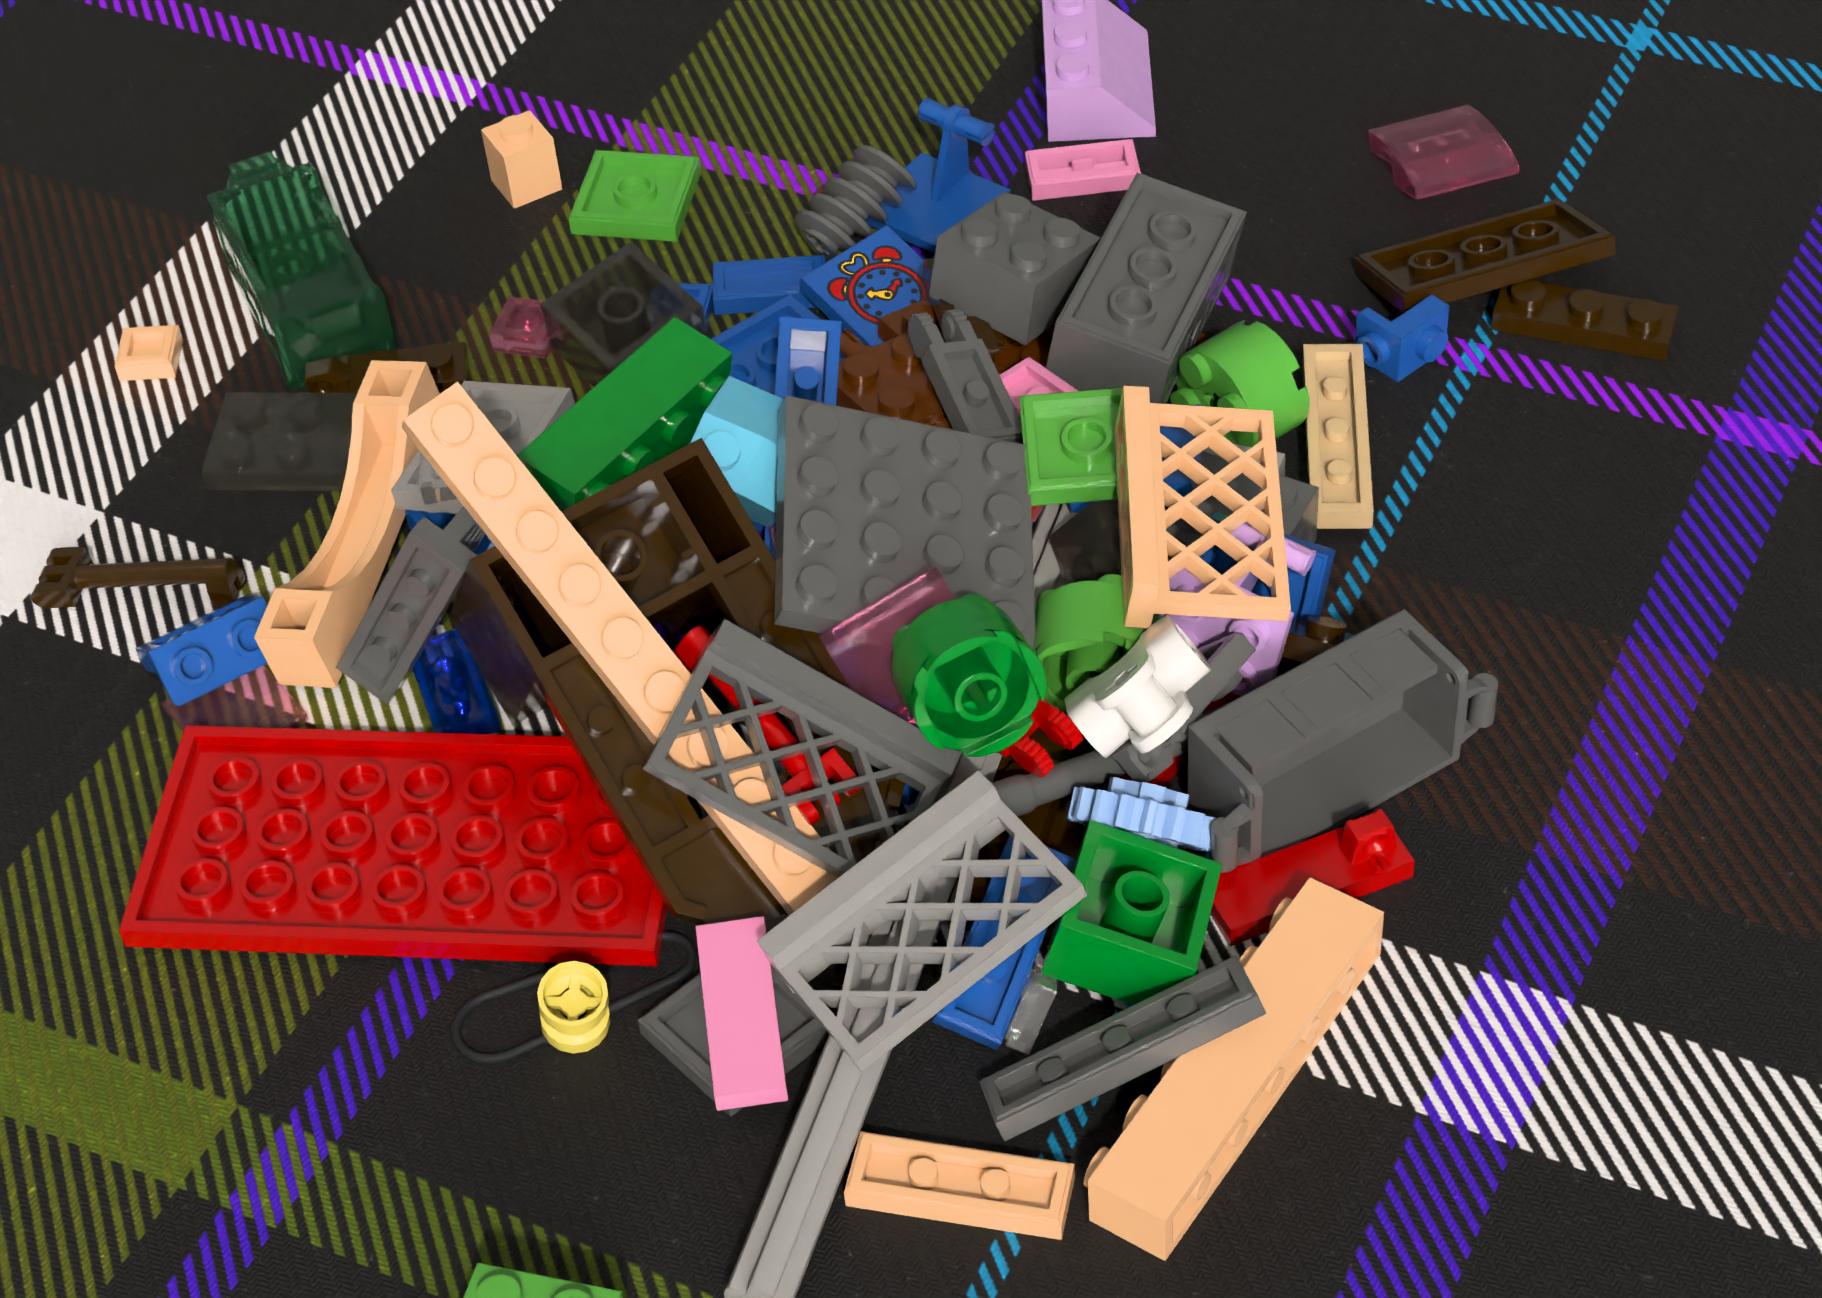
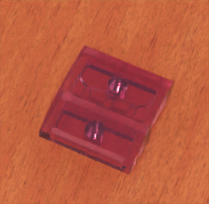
(1443, 151)

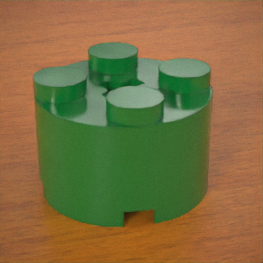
(967, 676)

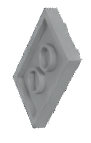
(513, 410)

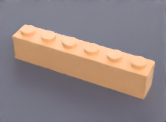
(1219, 1094)

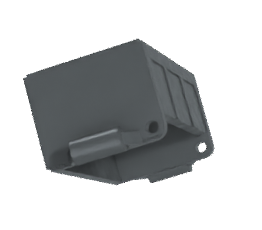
(1146, 290)
(1332, 739)

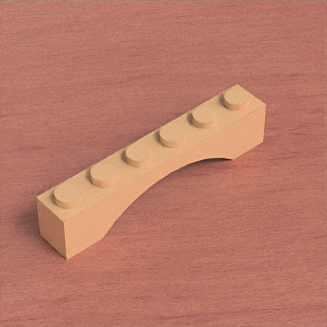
(322, 607)

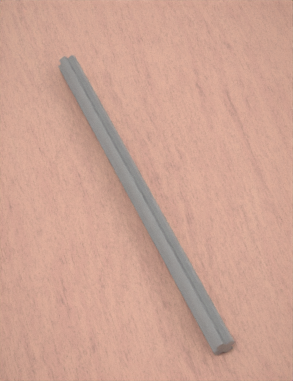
(838, 1092)

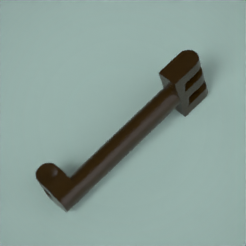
(72, 570)

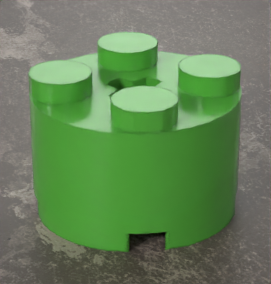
(1244, 371)
(1081, 633)

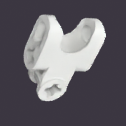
(1141, 693)

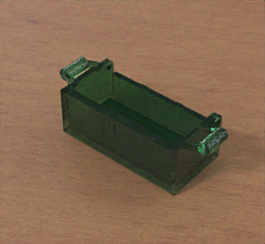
(297, 266)

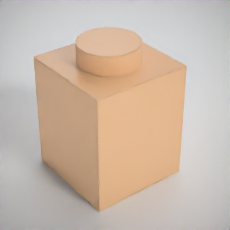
(521, 159)

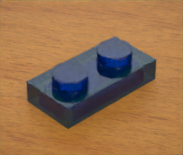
(454, 688)

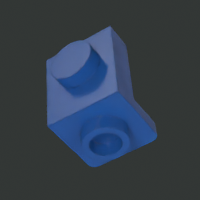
(1407, 341)

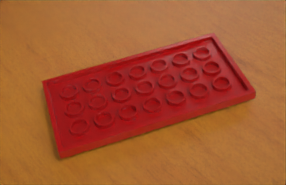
(390, 850)

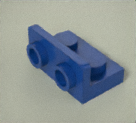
(207, 650)

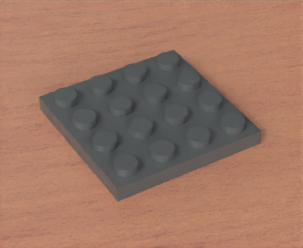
(888, 499)

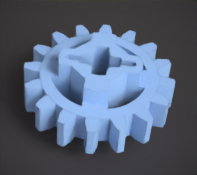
(1143, 811)

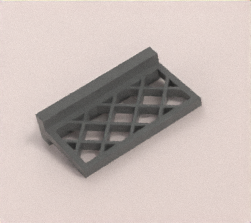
(410, 604)
(813, 705)

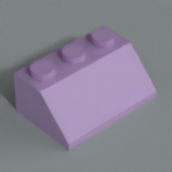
(1095, 72)

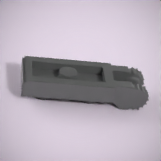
(964, 376)

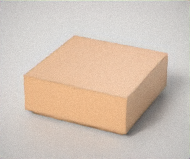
(149, 352)

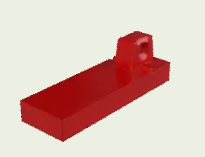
(1349, 859)

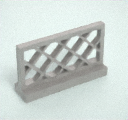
(892, 887)

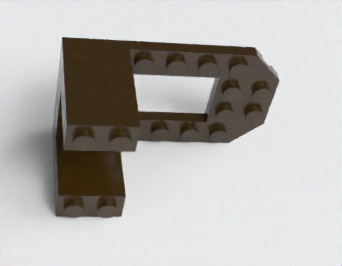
(682, 557)

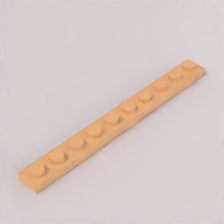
(597, 617)

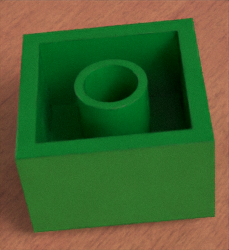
(1139, 918)

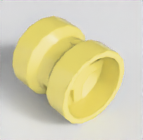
(571, 991)

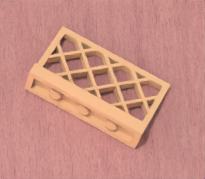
(1144, 519)

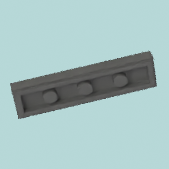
(1121, 1048)

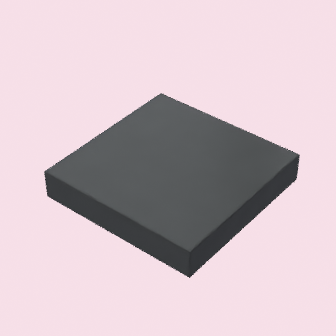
(680, 1031)

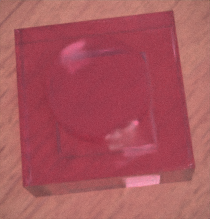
(521, 329)

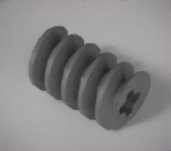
(852, 201)

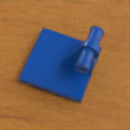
(944, 185)

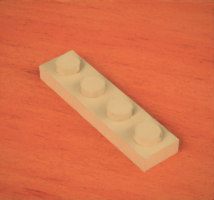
(1338, 435)

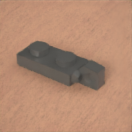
(1225, 660)

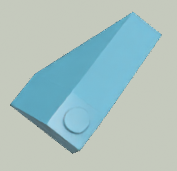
(743, 440)

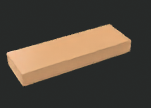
(960, 1185)

